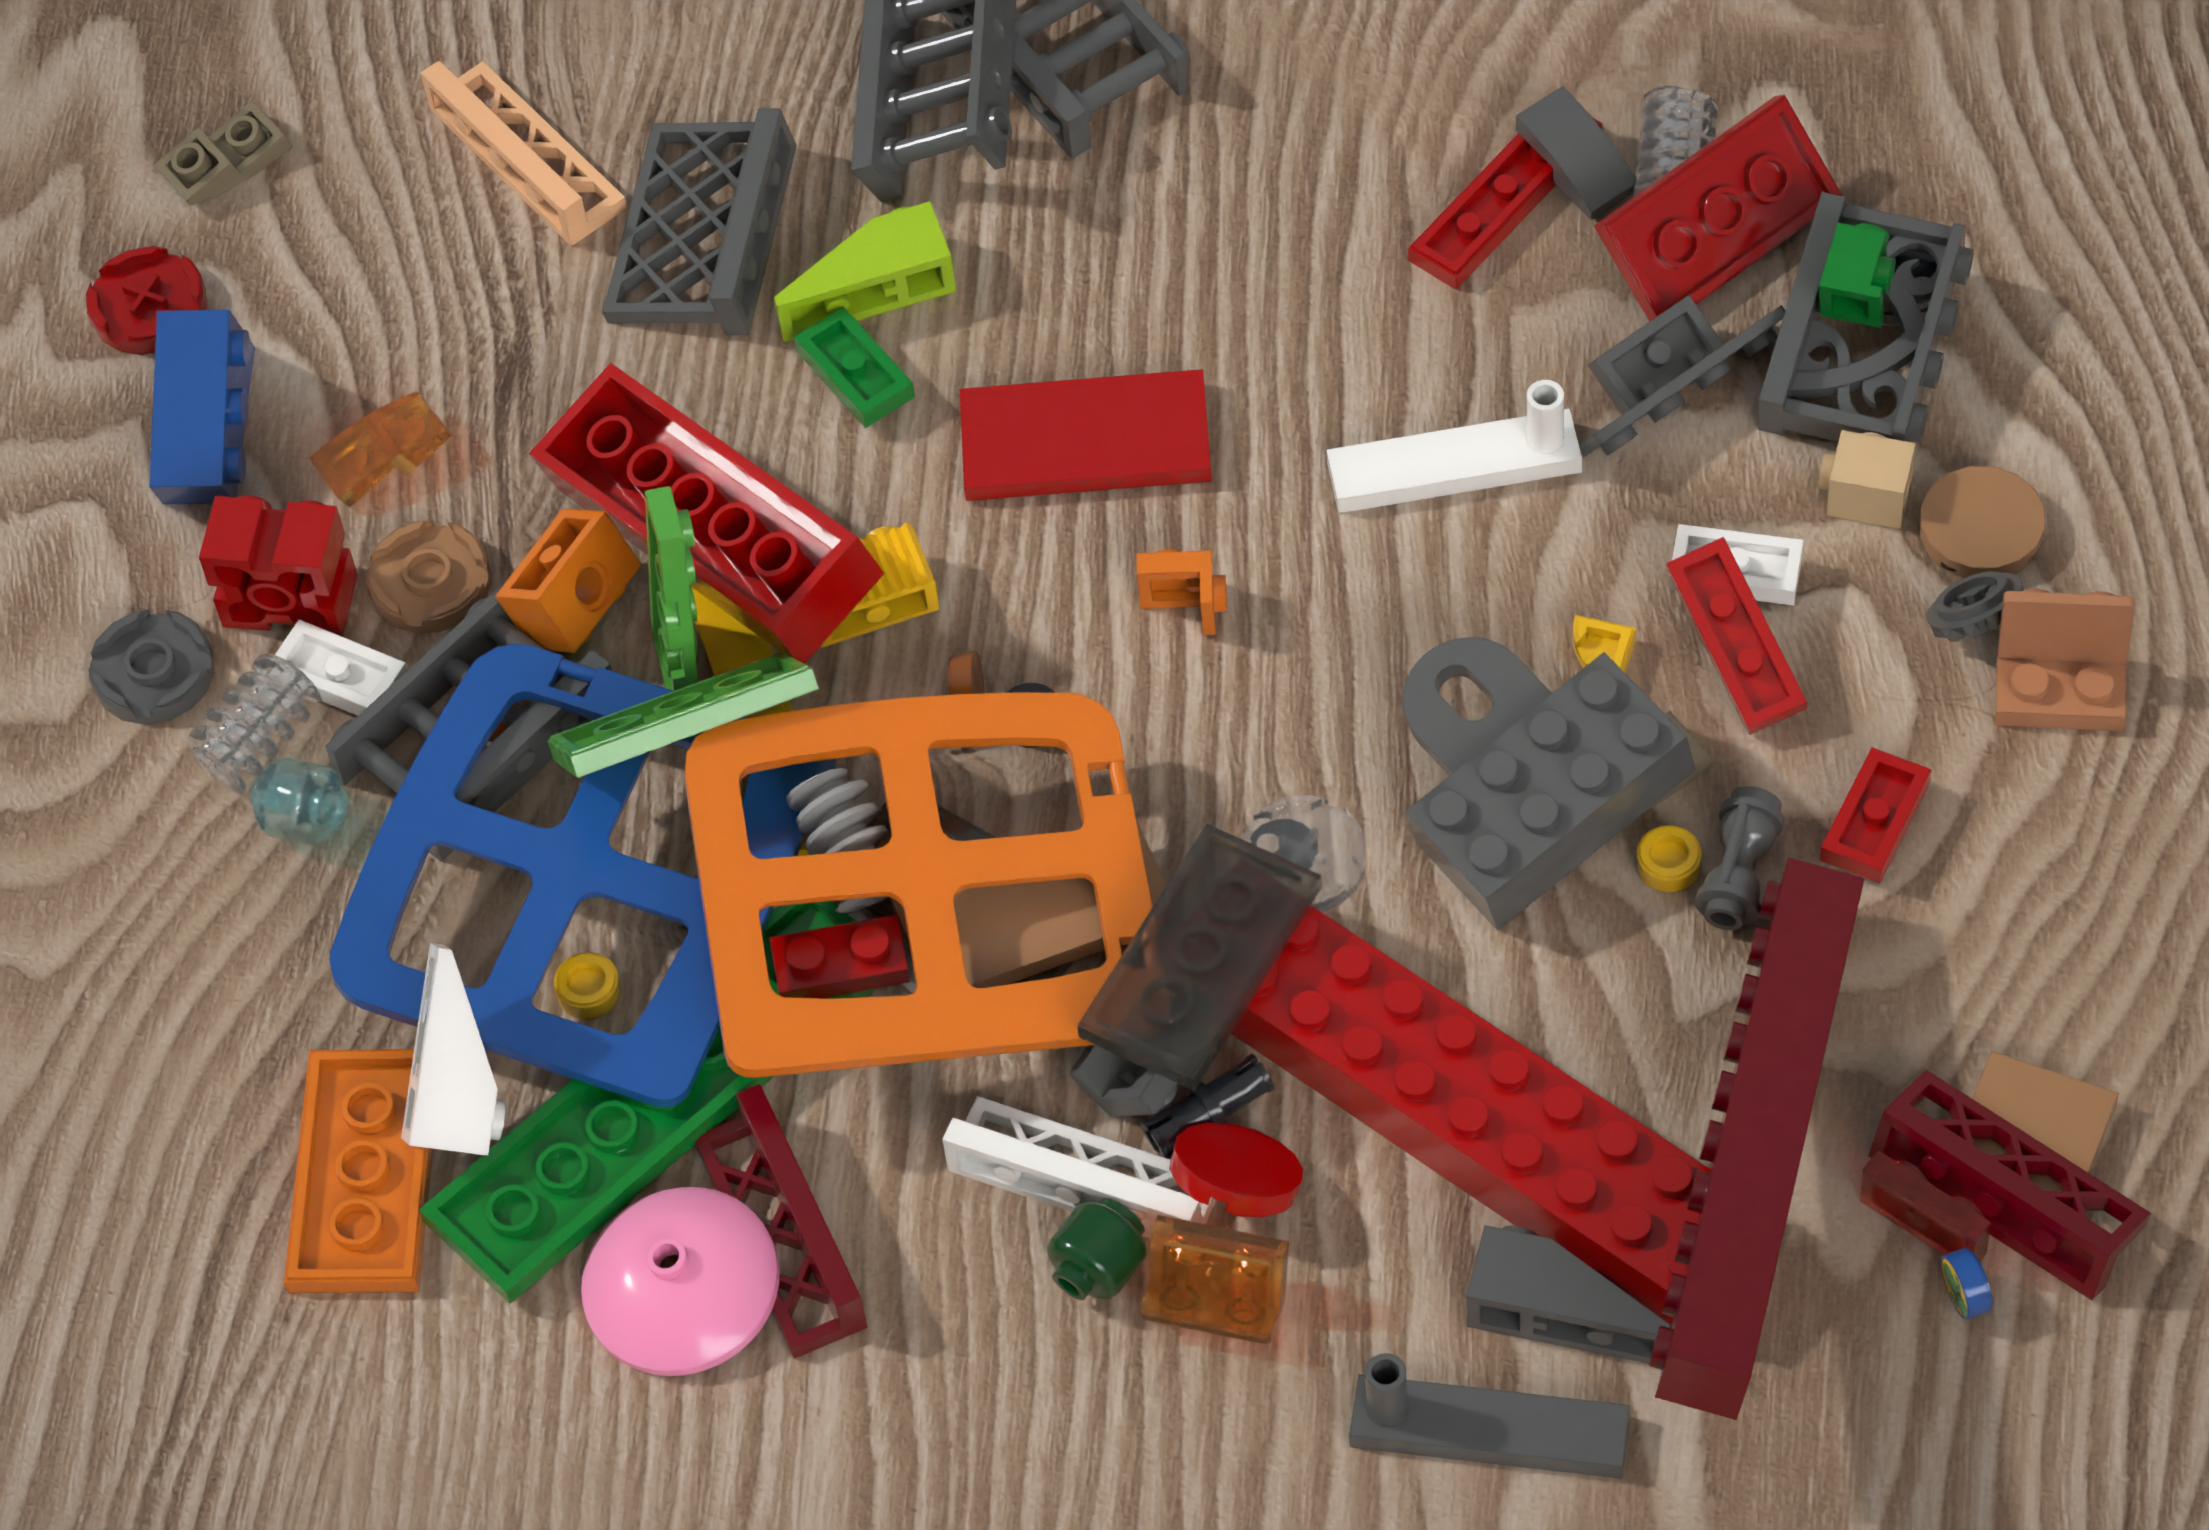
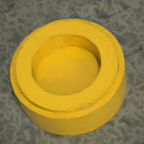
(1669, 858)
(587, 985)

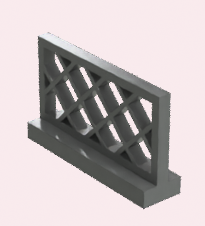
(747, 236)

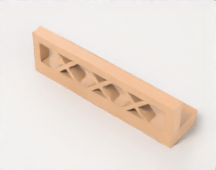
(519, 161)

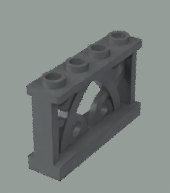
(1798, 376)

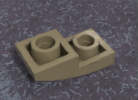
(235, 152)

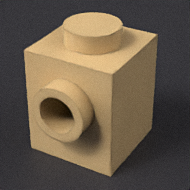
(1868, 478)

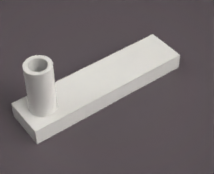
(1460, 457)

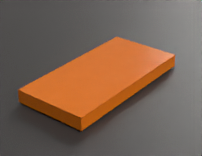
(356, 1178)

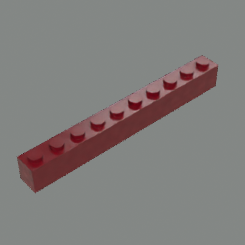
(1759, 1141)

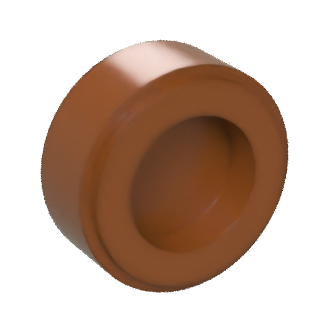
(965, 673)

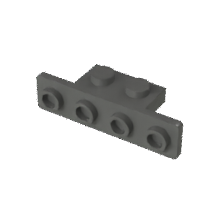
(1661, 360)

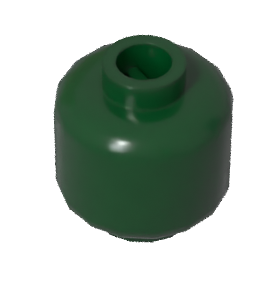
(1097, 1249)

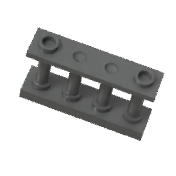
(1036, 76)
(887, 102)
(503, 764)

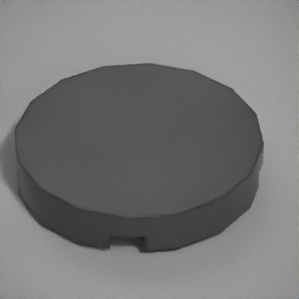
(151, 666)

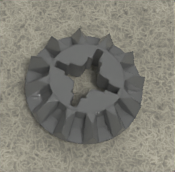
(1971, 605)

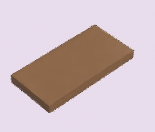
(1030, 926)

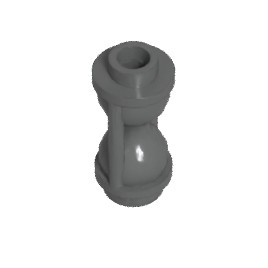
(1747, 831)

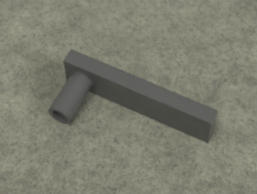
(1485, 1424)

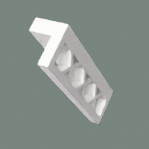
(1059, 1179)

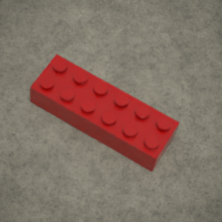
(756, 541)

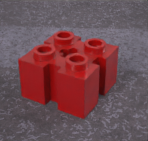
(278, 564)

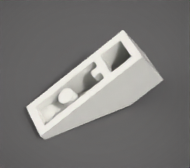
(451, 1080)

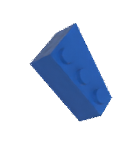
(199, 406)

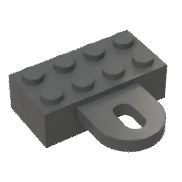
(1537, 775)

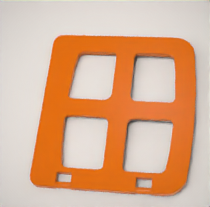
(918, 869)

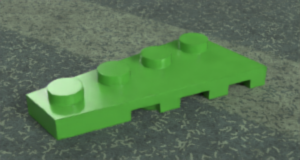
(670, 588)

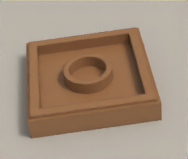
(2048, 1106)

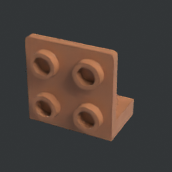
(2063, 660)

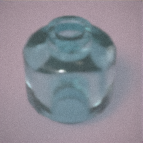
(299, 801)

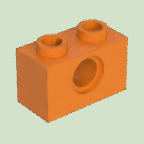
(569, 580)

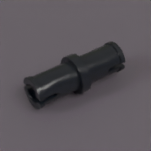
(1209, 1103)

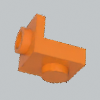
(1182, 580)

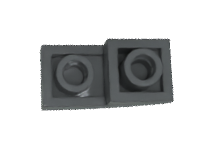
(1578, 150)

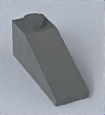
(1548, 1295)

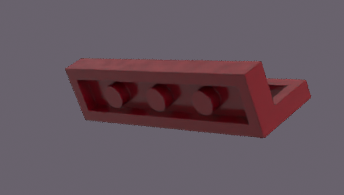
(803, 1214)
(2036, 1223)

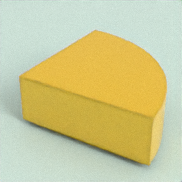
(1596, 636)

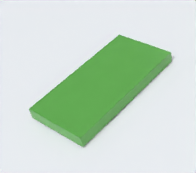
(681, 714)

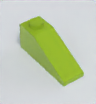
(875, 270)

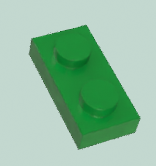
(854, 367)

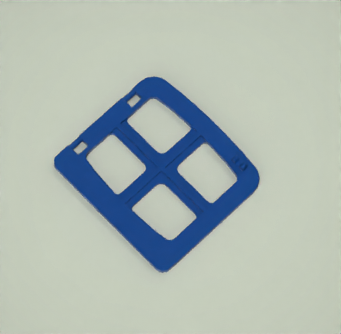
(567, 865)

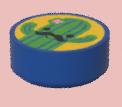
(1966, 1283)

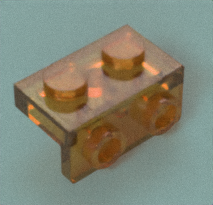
(1215, 1280)

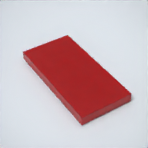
(1718, 209)
(1084, 435)

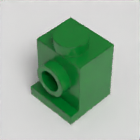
(1856, 275)

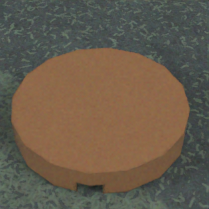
(1982, 521)
(427, 576)

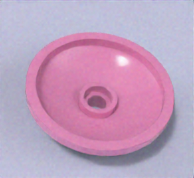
(698, 1308)

